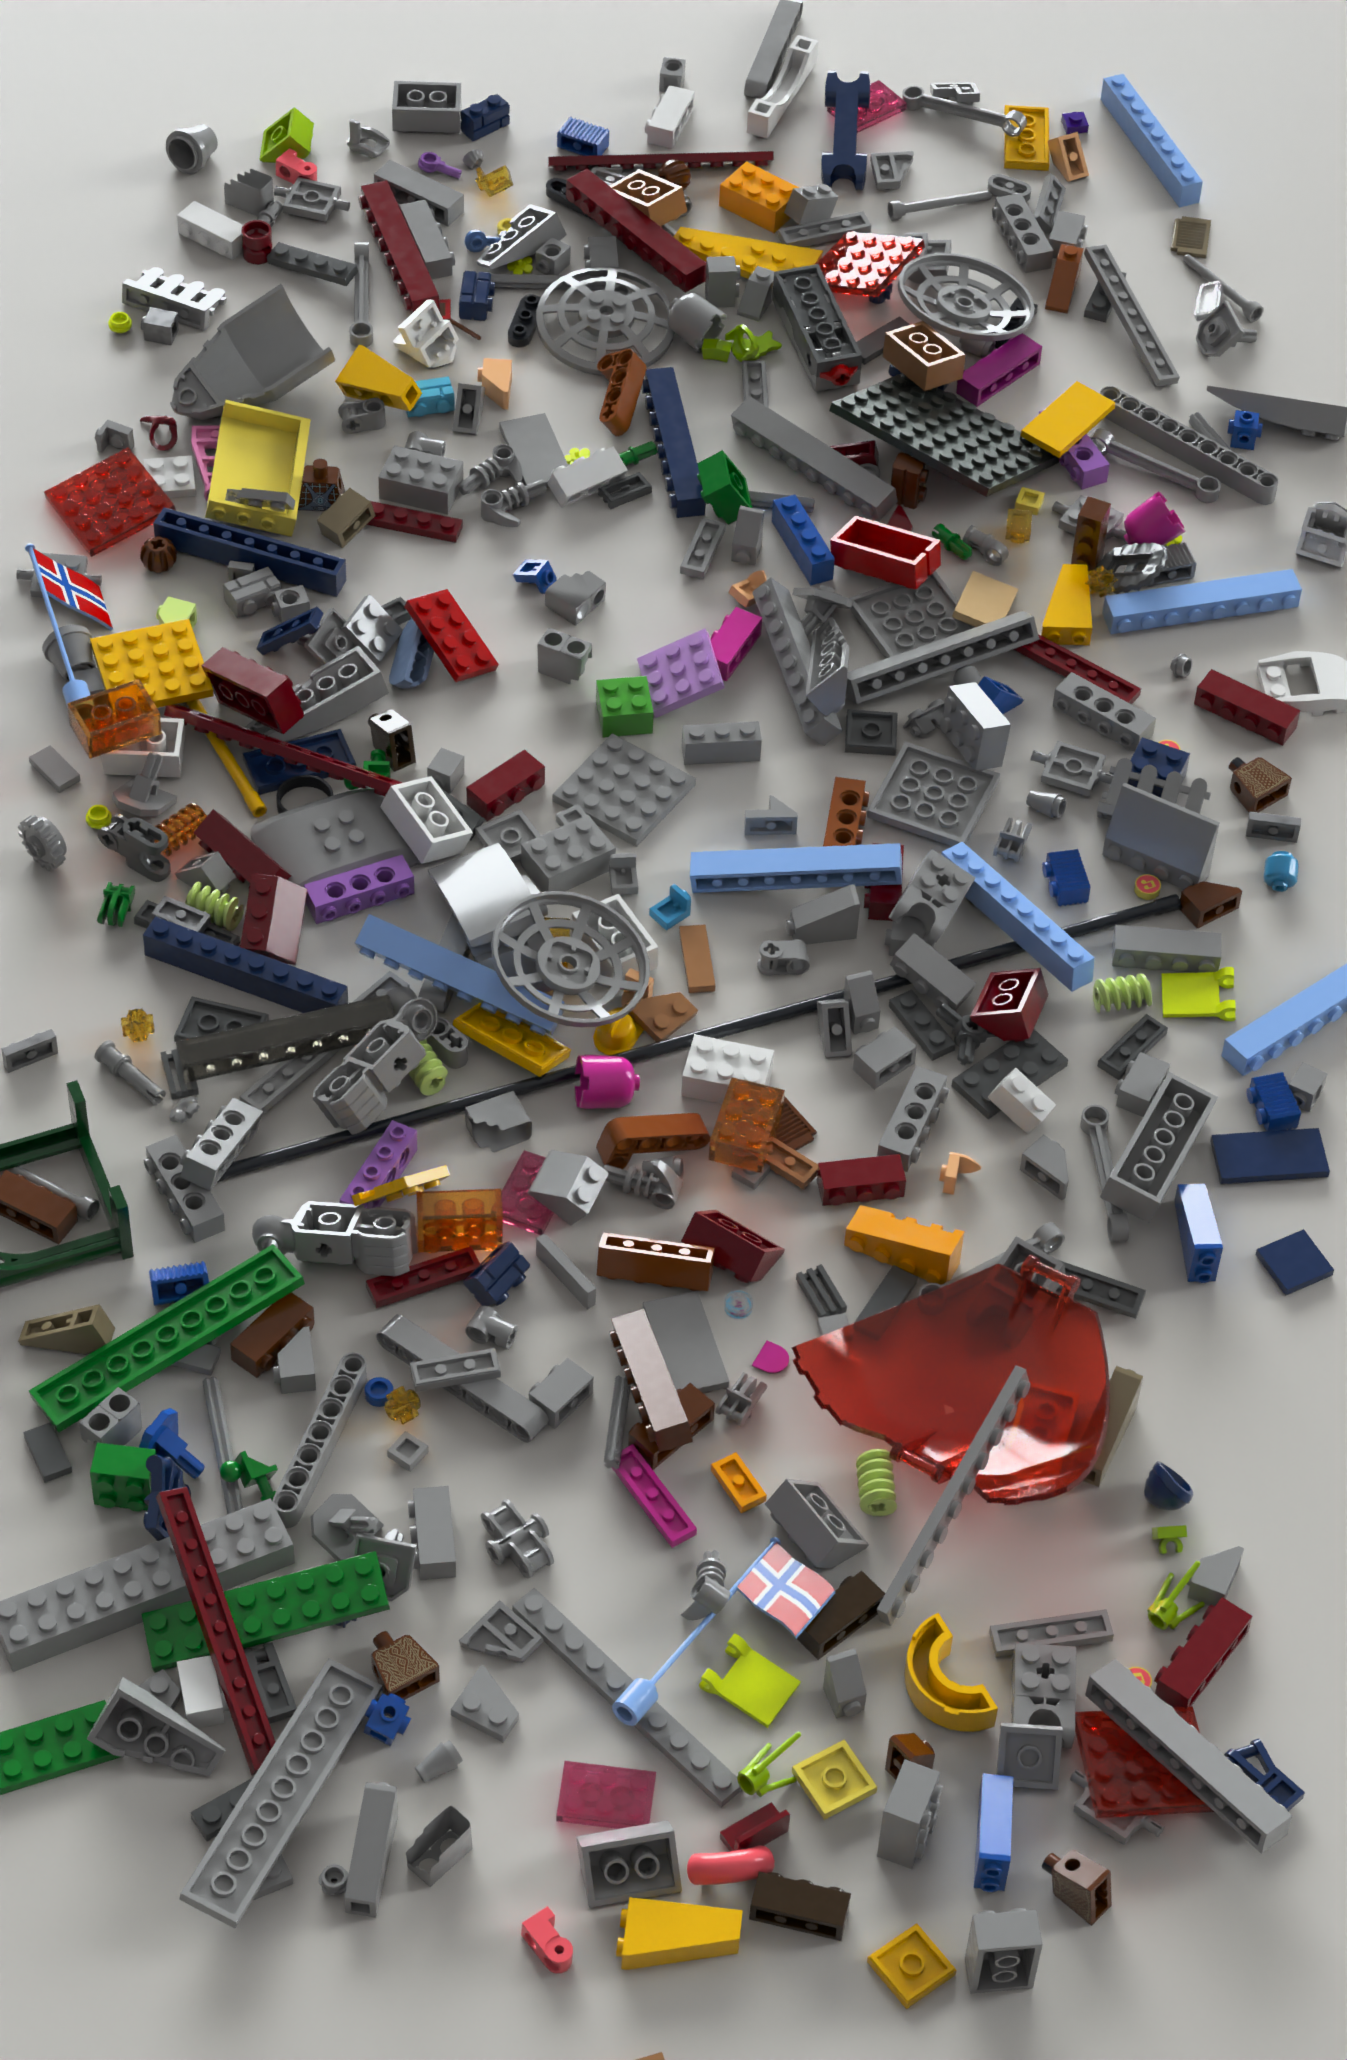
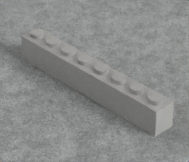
(814, 459)
(941, 656)
(793, 657)
(1188, 1756)

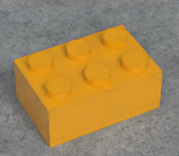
(756, 196)

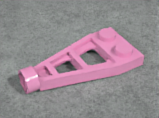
(204, 438)

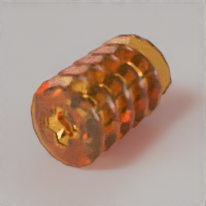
(181, 826)

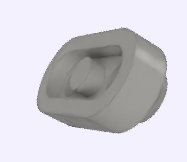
(1003, 185)

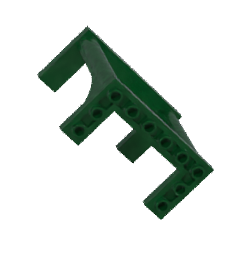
(51, 1143)

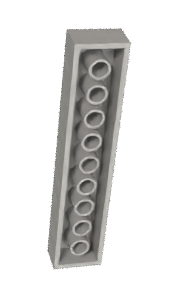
(143, 1580)

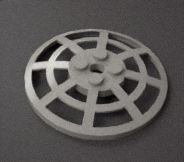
(964, 304)
(603, 326)
(573, 951)

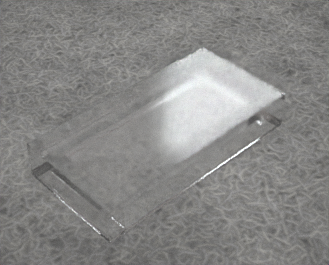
(1208, 299)

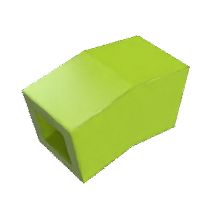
(716, 349)

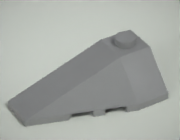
(525, 236)
(147, 1729)

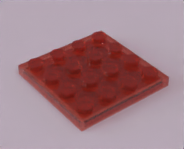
(867, 262)
(108, 501)
(1126, 1776)

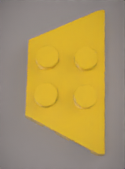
(407, 1185)

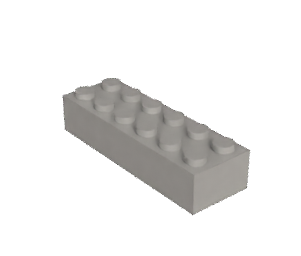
(1158, 1147)

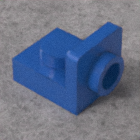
(536, 572)

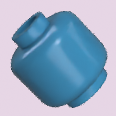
(1281, 871)

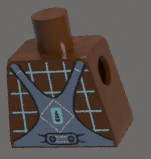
(320, 486)

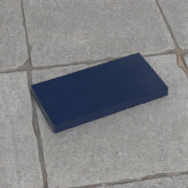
(270, 772)
(1269, 1156)

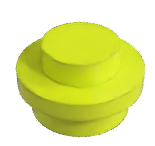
(120, 322)
(98, 816)

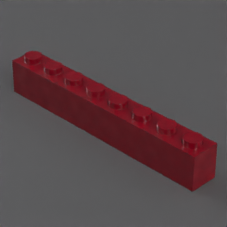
(636, 230)
(398, 246)

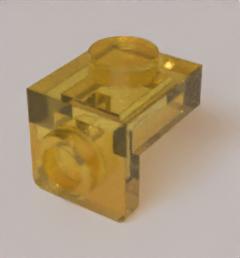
(495, 181)
(1018, 525)

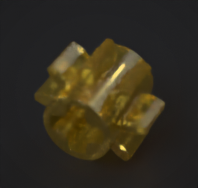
(1101, 575)
(137, 1025)
(402, 1405)

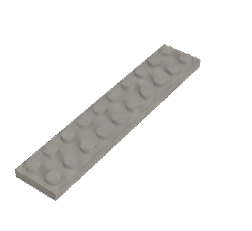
(280, 1794)

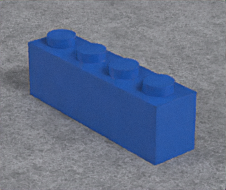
(803, 540)

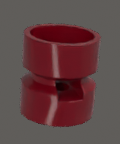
(256, 241)

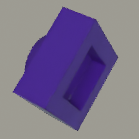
(1075, 122)

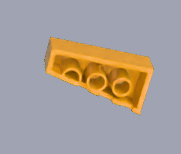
(906, 1244)

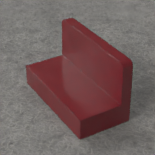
(756, 1828)

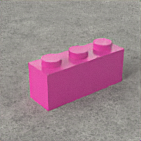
(735, 639)

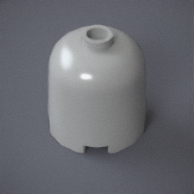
(695, 319)

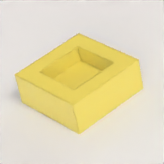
(1029, 500)

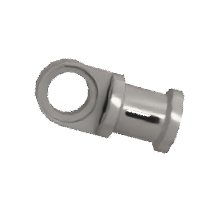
(985, 544)

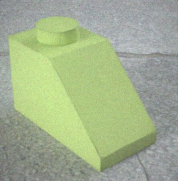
(176, 610)

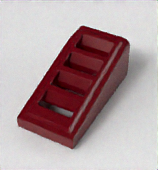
(860, 452)

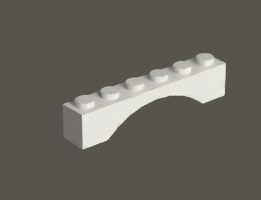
(768, 110)

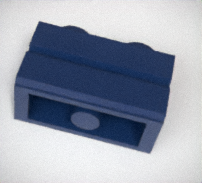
(485, 117)
(475, 295)
(497, 1274)

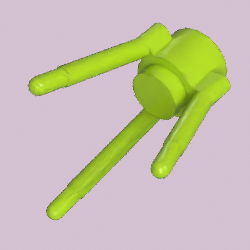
(1164, 1612)
(755, 1776)

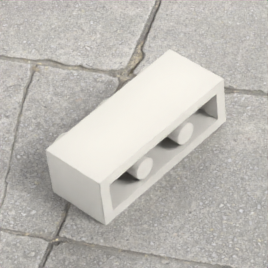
(670, 117)
(211, 229)
(586, 476)

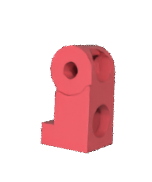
(294, 167)
(546, 1943)

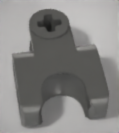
(135, 841)

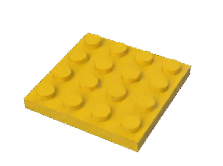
(160, 656)

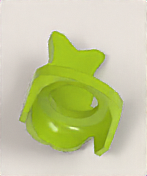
(751, 348)

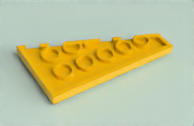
(747, 251)

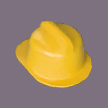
(617, 1035)

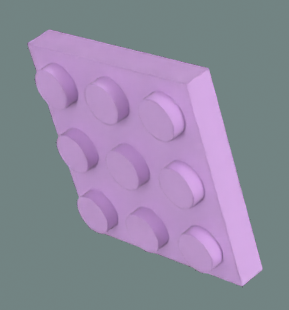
(681, 672)

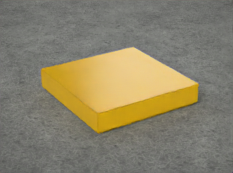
(911, 1966)

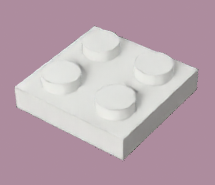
(173, 475)

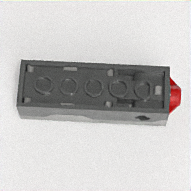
(817, 327)

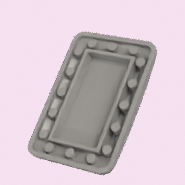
(331, 836)

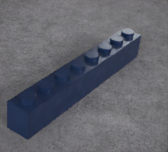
(673, 441)
(227, 544)
(241, 968)

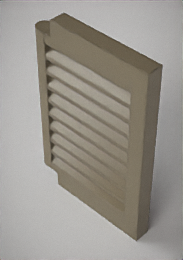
(1191, 236)

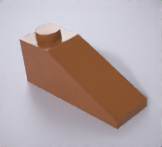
(1064, 278)

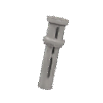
(122, 1065)

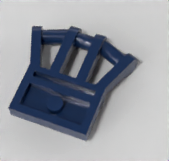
(164, 1477)
(1274, 1782)

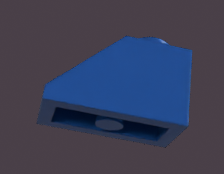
(1000, 694)

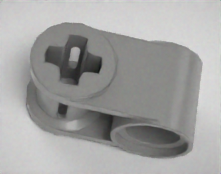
(365, 415)
(785, 957)

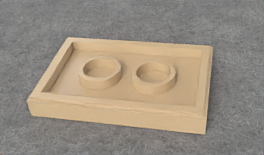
(984, 600)

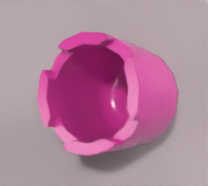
(1152, 522)
(605, 1082)

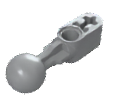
(445, 1040)

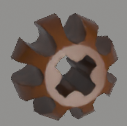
(675, 172)
(158, 554)

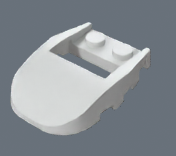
(1329, 674)

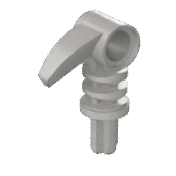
(501, 465)
(496, 503)
(663, 1189)
(709, 1588)

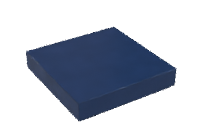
(1294, 1262)

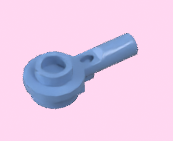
(477, 240)

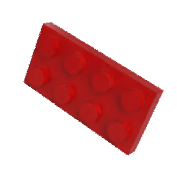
(451, 635)

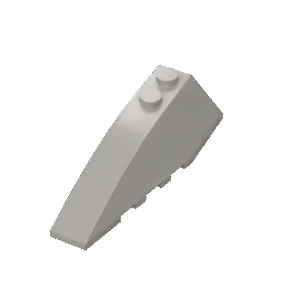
(1289, 412)
(828, 668)
(333, 694)

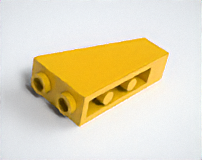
(373, 377)
(1069, 610)
(675, 1933)

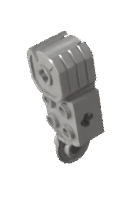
(354, 1091)
(339, 1233)

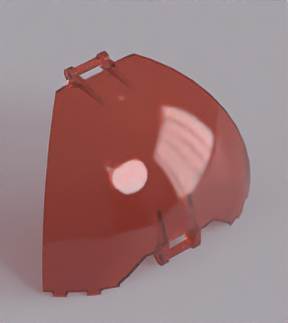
(939, 1362)

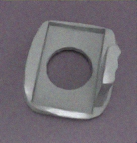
(358, 134)

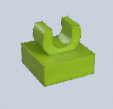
(1168, 1534)

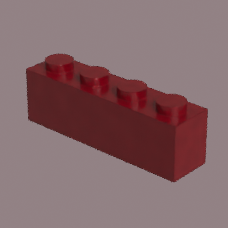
(1247, 707)
(236, 848)
(1203, 1654)

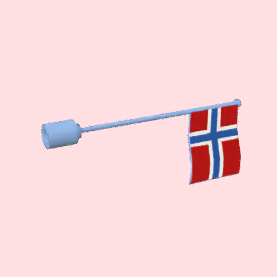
(75, 593)
(774, 1586)

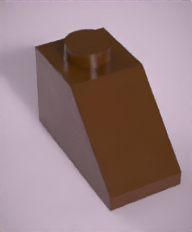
(1208, 902)
(908, 1747)

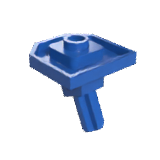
(164, 1438)

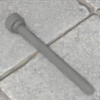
(898, 209)
(1251, 310)
(86, 1206)

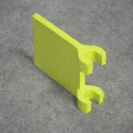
(1197, 994)
(751, 1683)

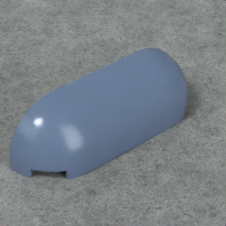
(411, 658)

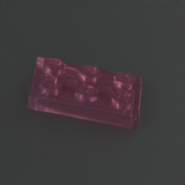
(882, 105)
(517, 1205)
(605, 1795)

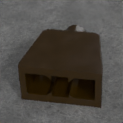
(393, 736)

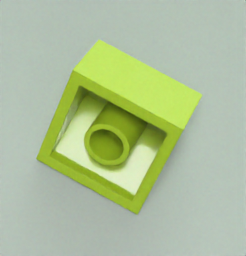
(289, 131)

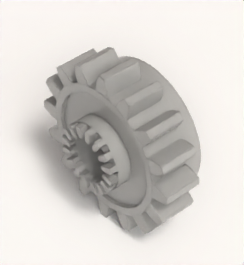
(43, 841)

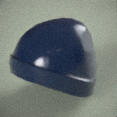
(1166, 1488)

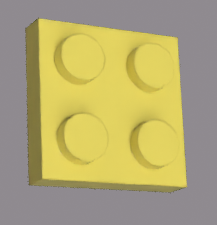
(834, 1779)

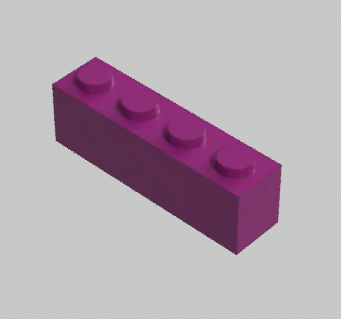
(999, 369)

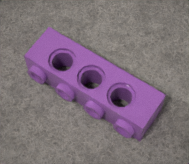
(1085, 463)
(359, 889)
(384, 1162)

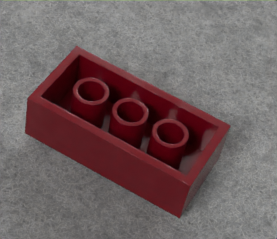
(253, 690)

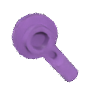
(430, 162)

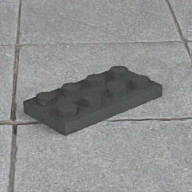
(1032, 1057)

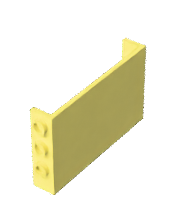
(257, 452)

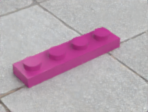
(654, 1497)

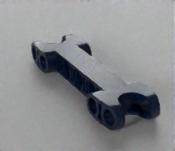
(844, 160)

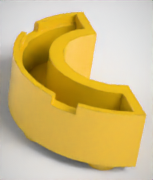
(933, 1693)

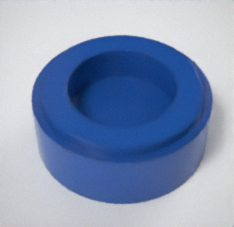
(376, 1391)

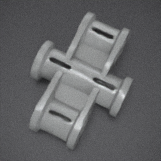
(517, 1538)

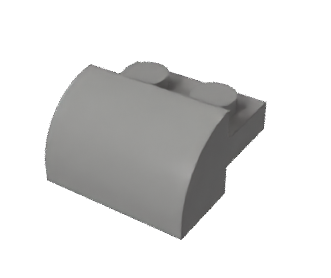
(931, 247)

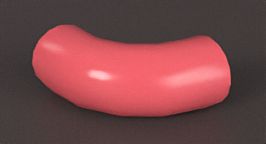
(729, 1866)

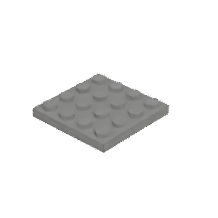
(906, 617)
(625, 789)
(933, 795)

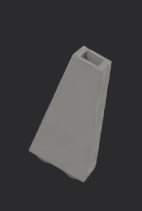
(371, 1849)

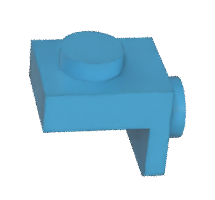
(672, 908)

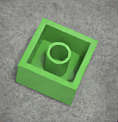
(624, 706)

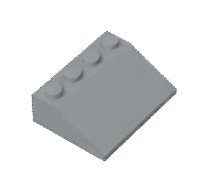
(1160, 838)

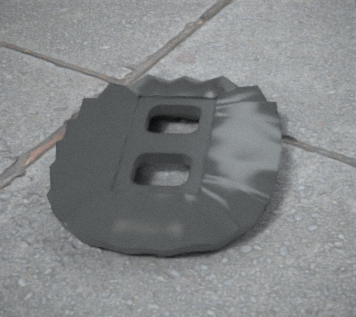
(1133, 555)

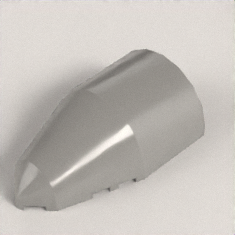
(250, 359)

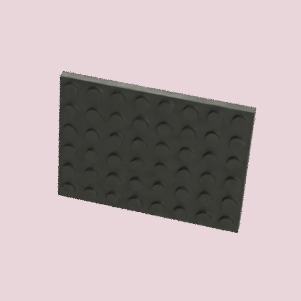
(945, 434)

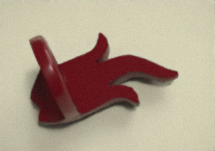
(163, 420)

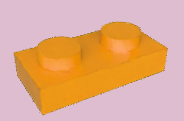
(738, 1482)

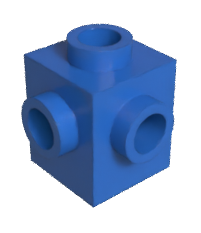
(1244, 424)
(386, 1728)

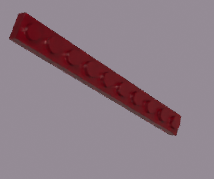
(649, 161)
(272, 747)
(217, 1625)

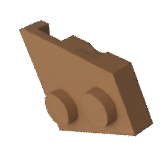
(663, 1014)

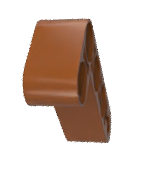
(625, 377)
(650, 1134)

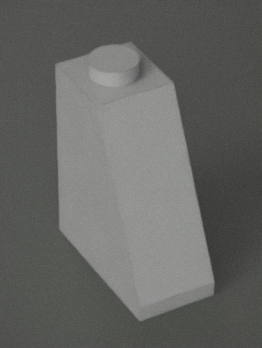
(826, 918)

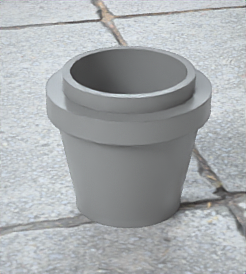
(191, 147)
(77, 647)

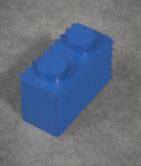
(583, 137)
(1067, 877)
(1274, 1102)
(177, 1282)

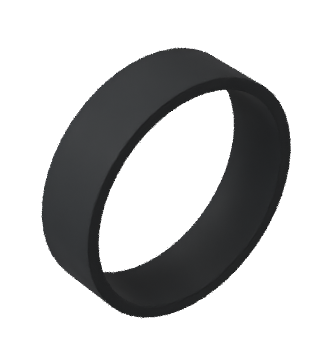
(301, 781)

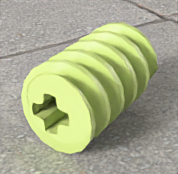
(222, 911)
(1121, 991)
(430, 1073)
(876, 1483)

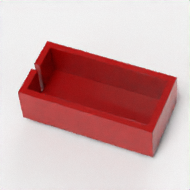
(886, 552)

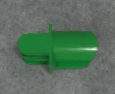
(116, 904)

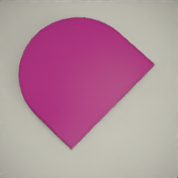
(771, 1358)

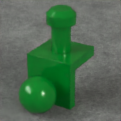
(376, 765)
(250, 1473)

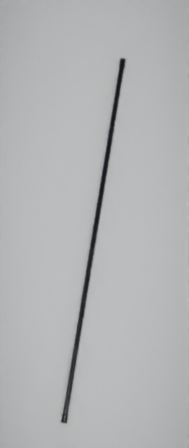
(1157, 907)

